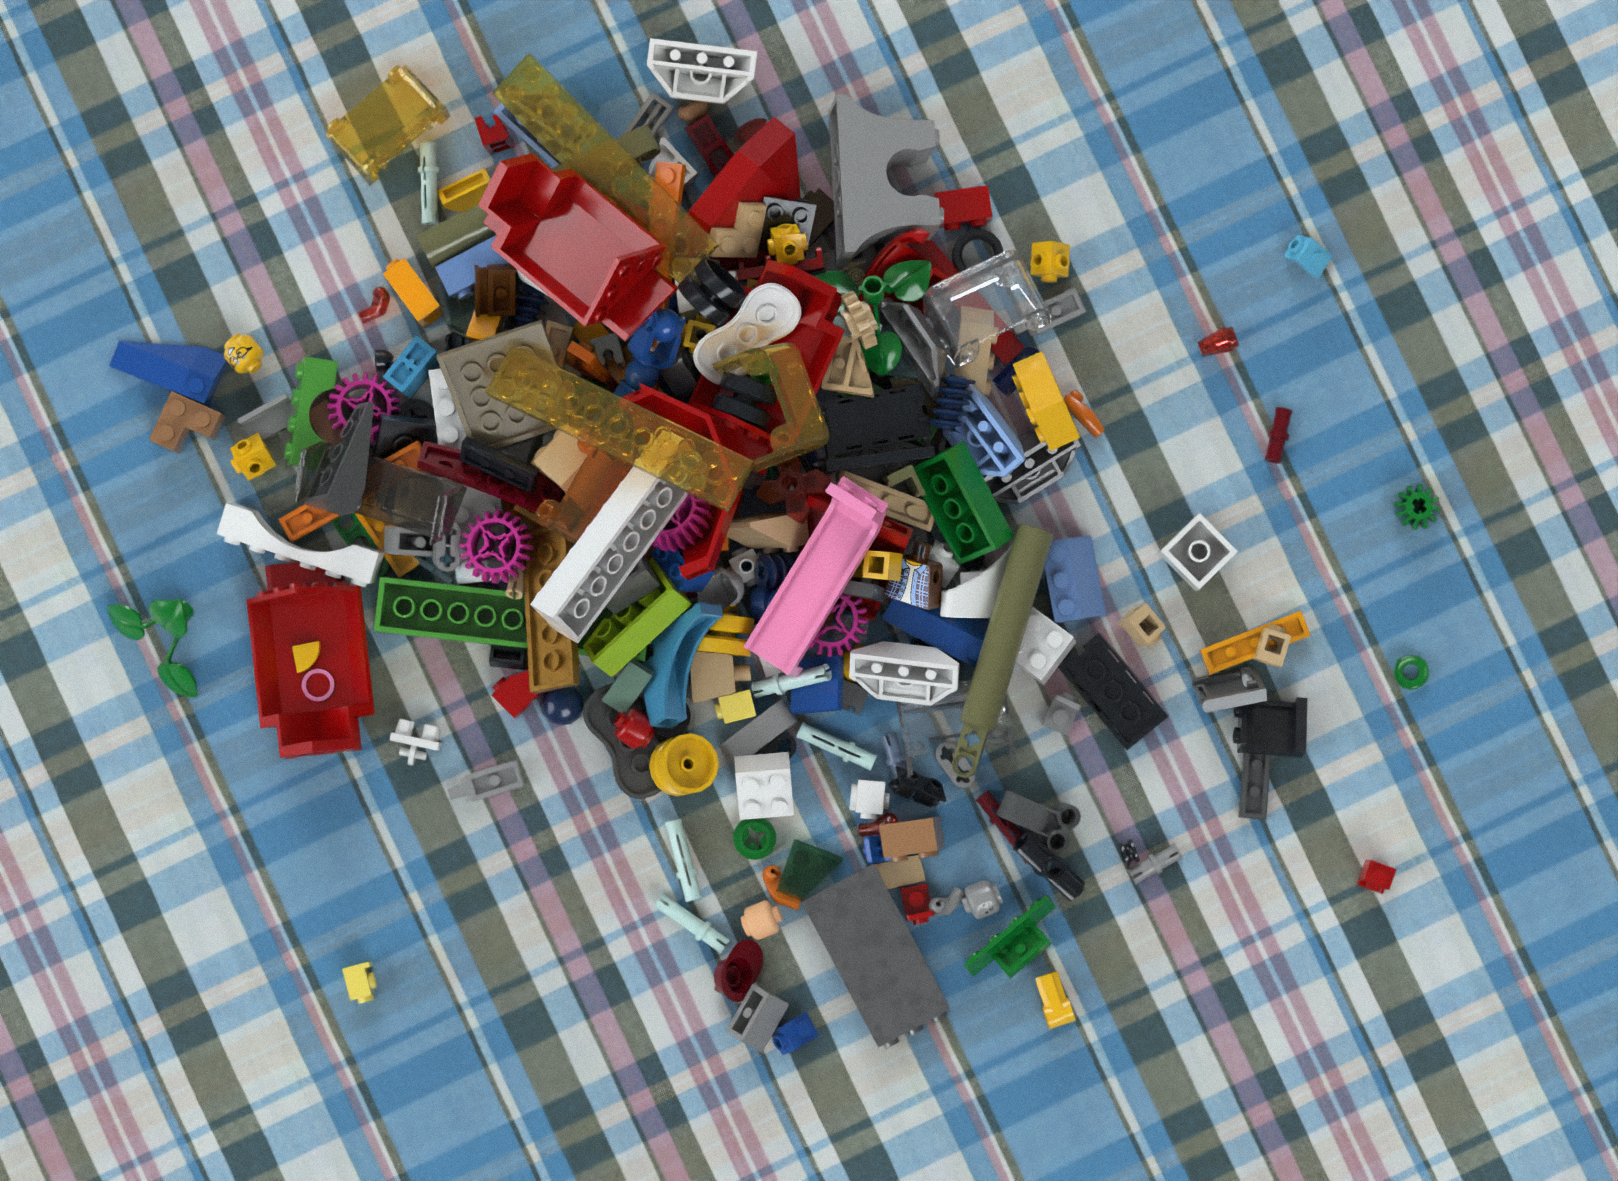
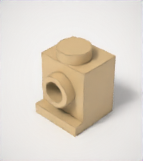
(1150, 623)
(1277, 656)

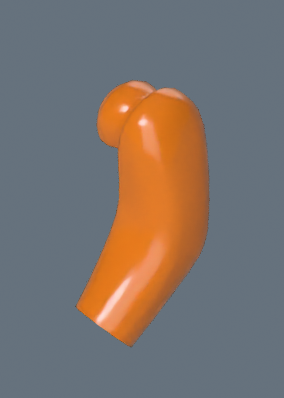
(1083, 413)
(771, 878)

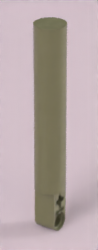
(468, 228)
(1002, 642)

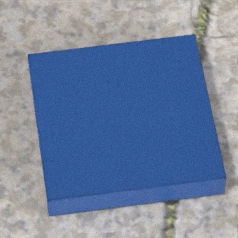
(820, 696)

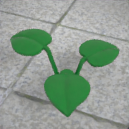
(909, 283)
(171, 616)

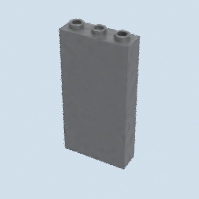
(876, 956)

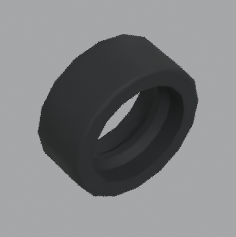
(966, 237)

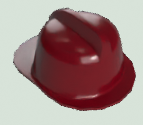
(739, 970)

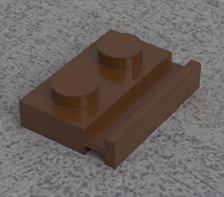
(495, 290)

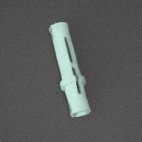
(428, 173)
(781, 683)
(806, 733)
(690, 892)
(702, 930)

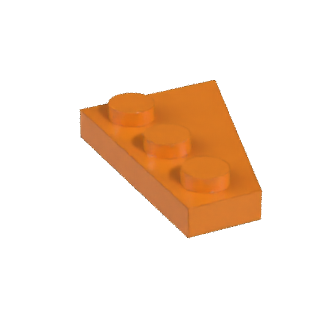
(582, 359)

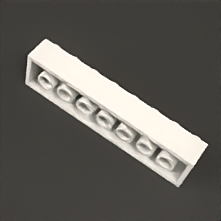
(451, 434)
(607, 553)

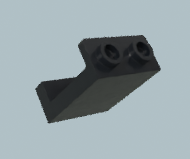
(1272, 728)

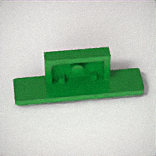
(1016, 944)

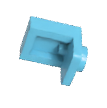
(1308, 255)

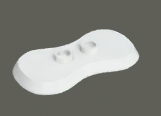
(763, 318)

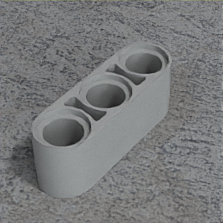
(759, 732)

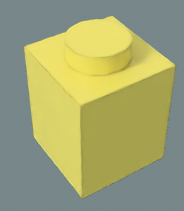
(735, 707)

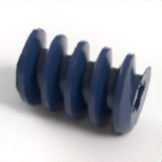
(528, 307)
(952, 402)
(773, 568)

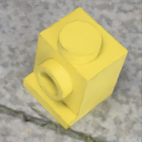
(360, 982)

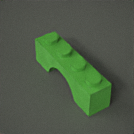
(313, 377)

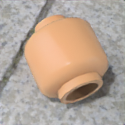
(761, 920)

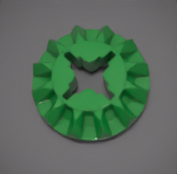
(750, 850)

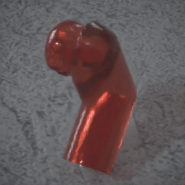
(378, 306)
(872, 828)

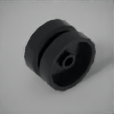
(712, 291)
(746, 397)

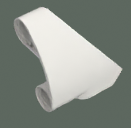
(977, 595)

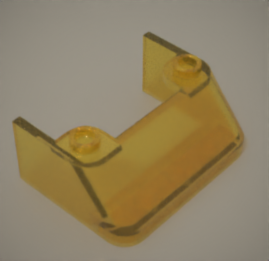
(804, 418)

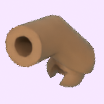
(693, 111)

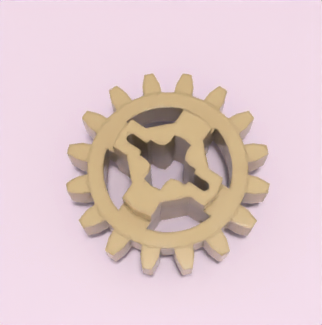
(859, 320)

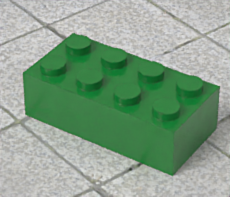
(962, 503)

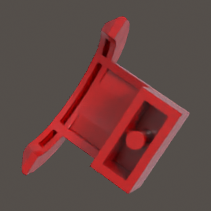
(896, 252)

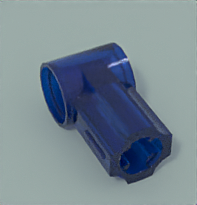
(1004, 379)

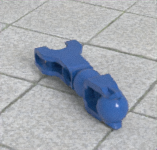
(666, 329)

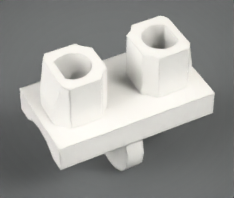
(404, 735)

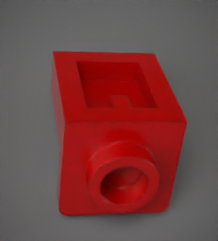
(916, 903)

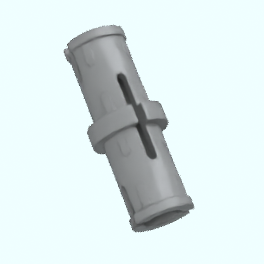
(1154, 864)

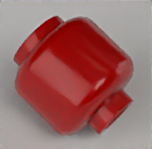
(633, 728)

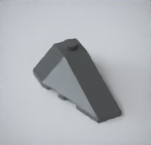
(344, 479)

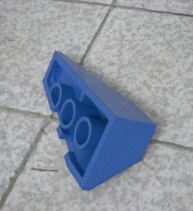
(177, 368)
(954, 636)

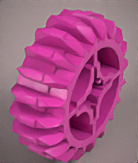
(351, 403)
(690, 522)
(487, 552)
(850, 634)

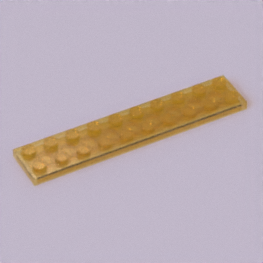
(600, 159)
(620, 428)

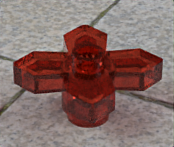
(796, 502)

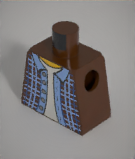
(919, 580)

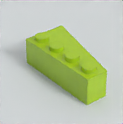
(634, 627)

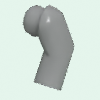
(947, 905)

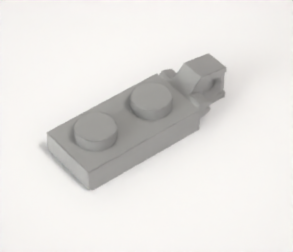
(1061, 308)
(488, 782)

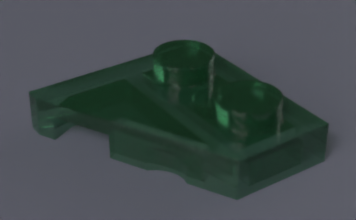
(805, 869)

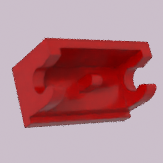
(495, 138)

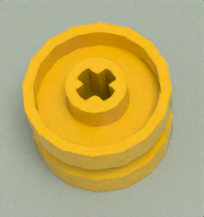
(723, 636)
(684, 765)

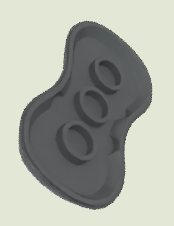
(629, 764)

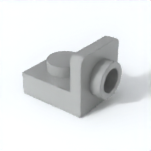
(1061, 713)

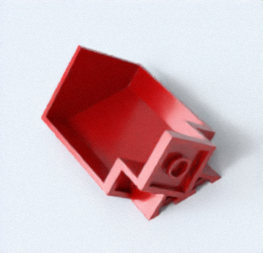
(575, 244)
(813, 336)
(300, 610)

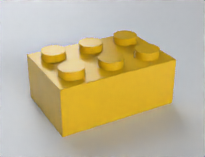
(1044, 401)

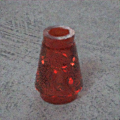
(1219, 342)

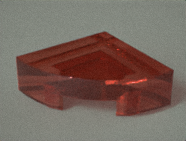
(749, 129)

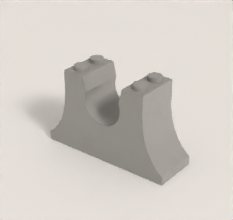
(864, 201)

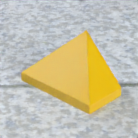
(464, 192)

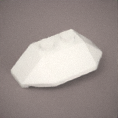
(700, 70)
(904, 672)

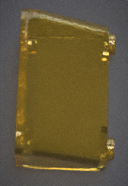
(386, 122)

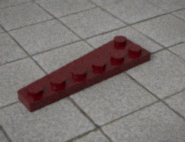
(445, 463)

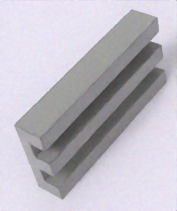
(661, 102)

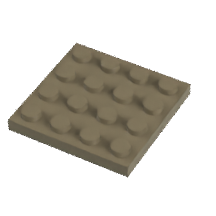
(469, 373)

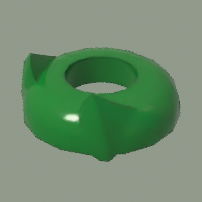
(1421, 676)

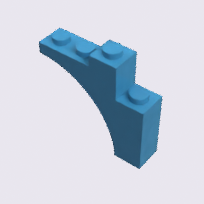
(672, 663)

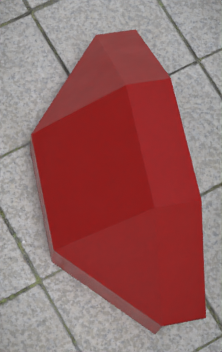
(758, 169)
(706, 551)

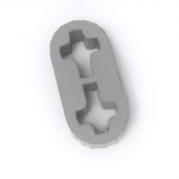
(453, 550)
(947, 766)

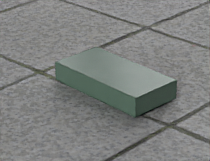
(627, 686)

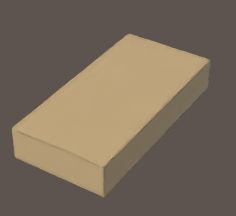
(901, 872)

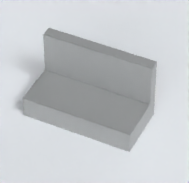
(268, 418)

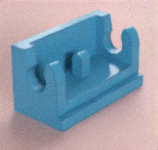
(412, 367)

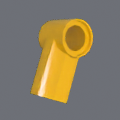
(1056, 1005)

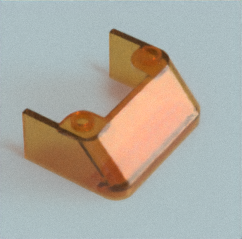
(585, 497)

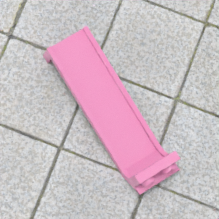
(818, 576)

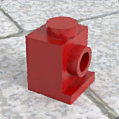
(1376, 876)

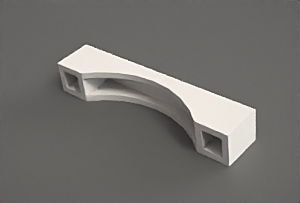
(249, 527)

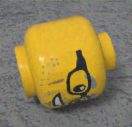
(243, 354)

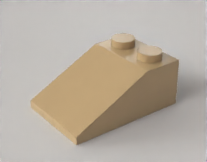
(769, 532)

